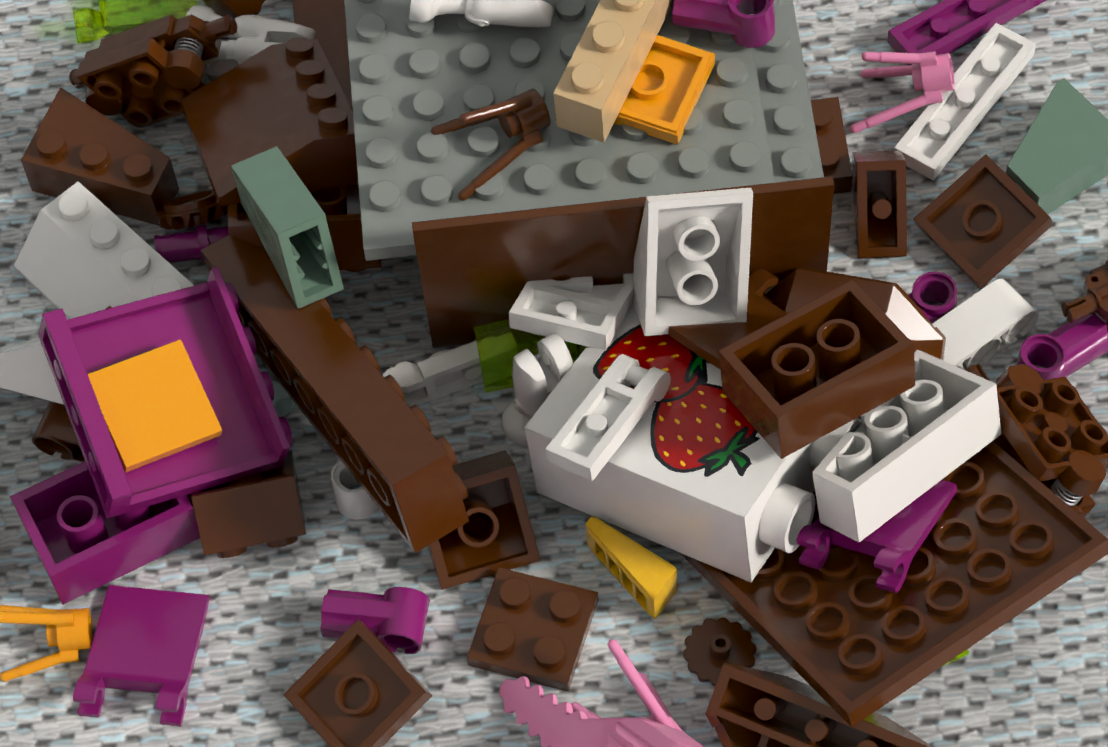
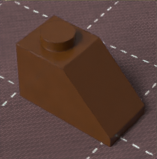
(880, 203)

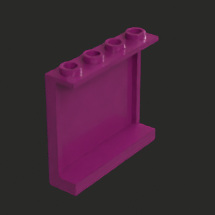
(225, 363)

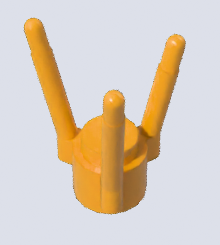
(64, 628)

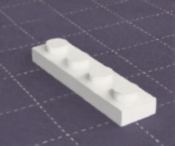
(978, 86)

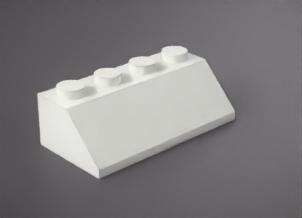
(90, 258)

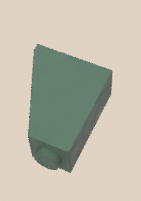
(1062, 149)
(289, 226)

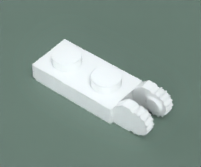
(438, 375)

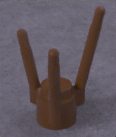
(519, 116)

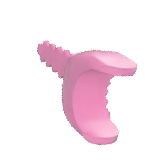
(563, 728)

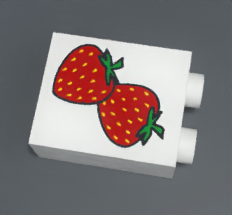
(689, 467)

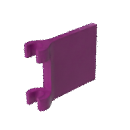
(891, 543)
(145, 645)

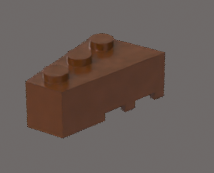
(101, 155)

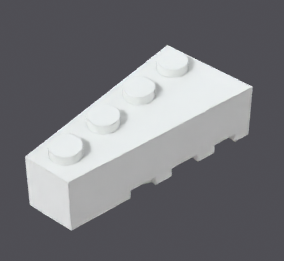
(905, 447)

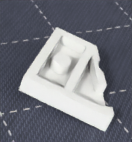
(573, 309)

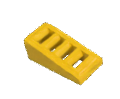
(638, 570)

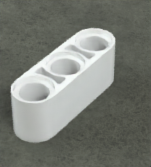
(985, 324)

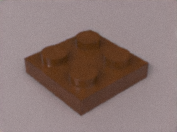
(983, 221)
(533, 629)
(357, 691)

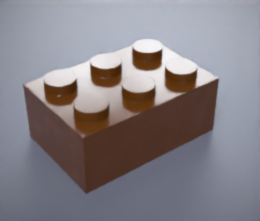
(817, 368)

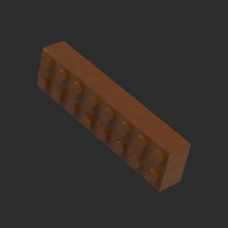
(347, 398)

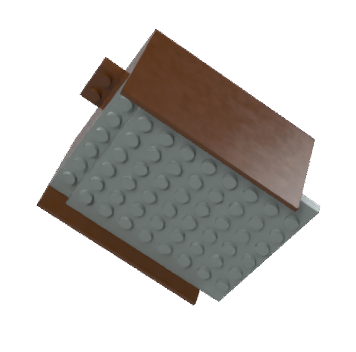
(570, 200)

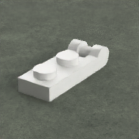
(606, 417)

